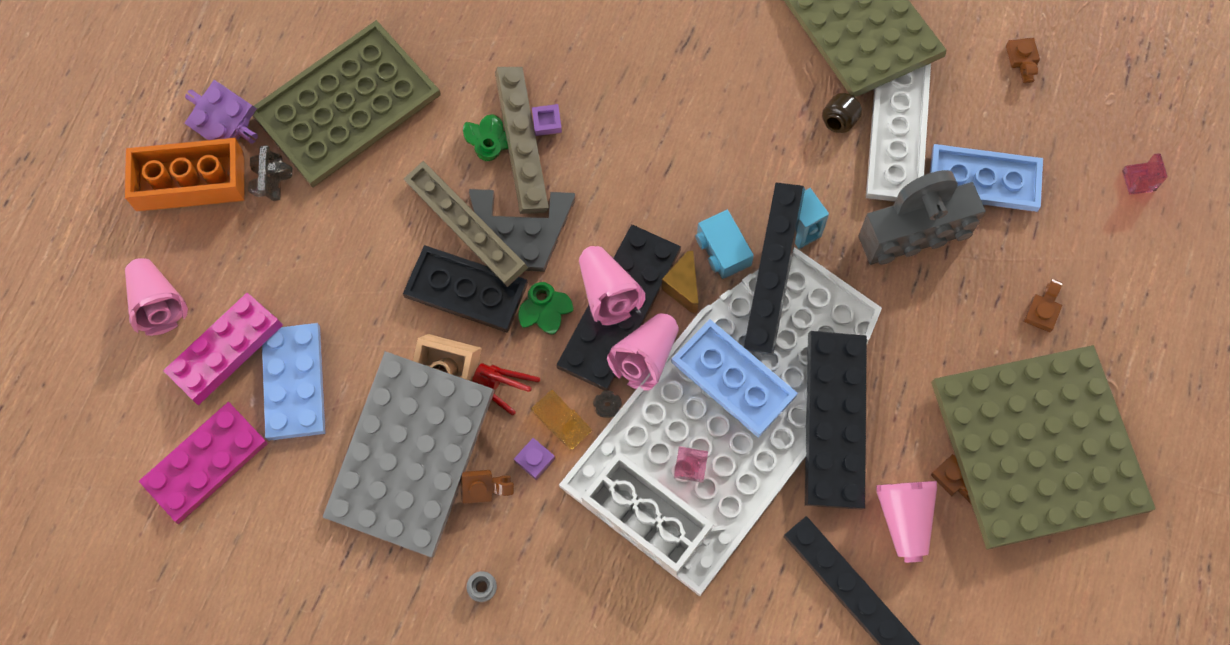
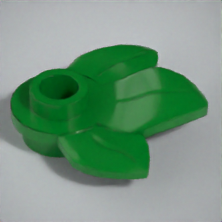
(489, 134)
(547, 311)

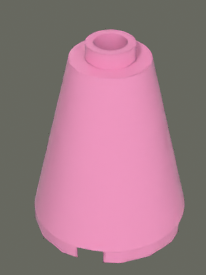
(608, 287)
(151, 299)
(644, 352)
(909, 516)

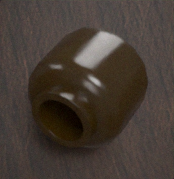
(841, 113)

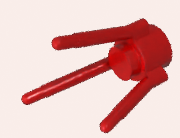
(492, 376)

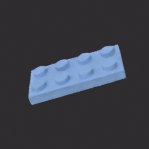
(998, 177)
(734, 378)
(293, 383)

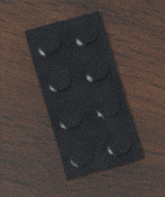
(464, 289)

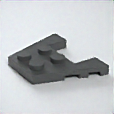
(527, 237)

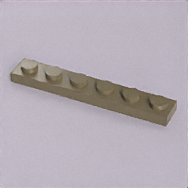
(521, 140)
(466, 223)

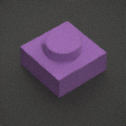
(546, 120)
(534, 458)

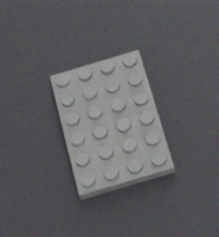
(408, 454)

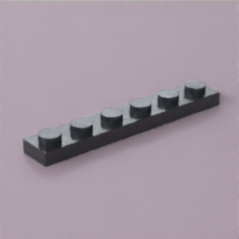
(774, 268)
(847, 585)

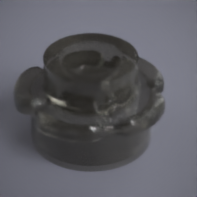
(607, 411)

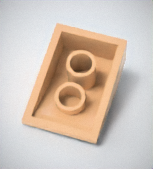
(447, 356)

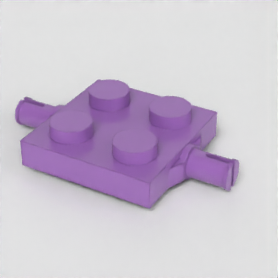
(220, 114)

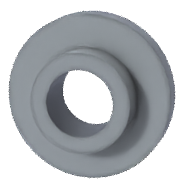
(477, 578)

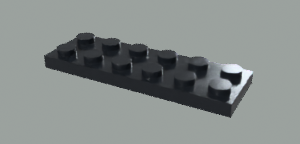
(647, 261)
(836, 420)

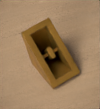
(681, 283)

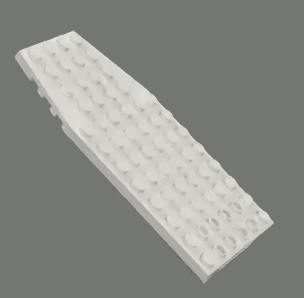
(632, 463)

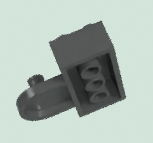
(923, 216)

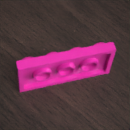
(222, 348)
(203, 462)

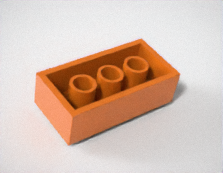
(184, 174)

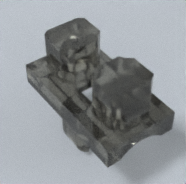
(264, 164)

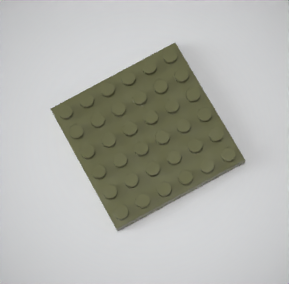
(1041, 446)

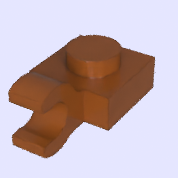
(1024, 55)
(1043, 309)
(950, 477)
(479, 486)

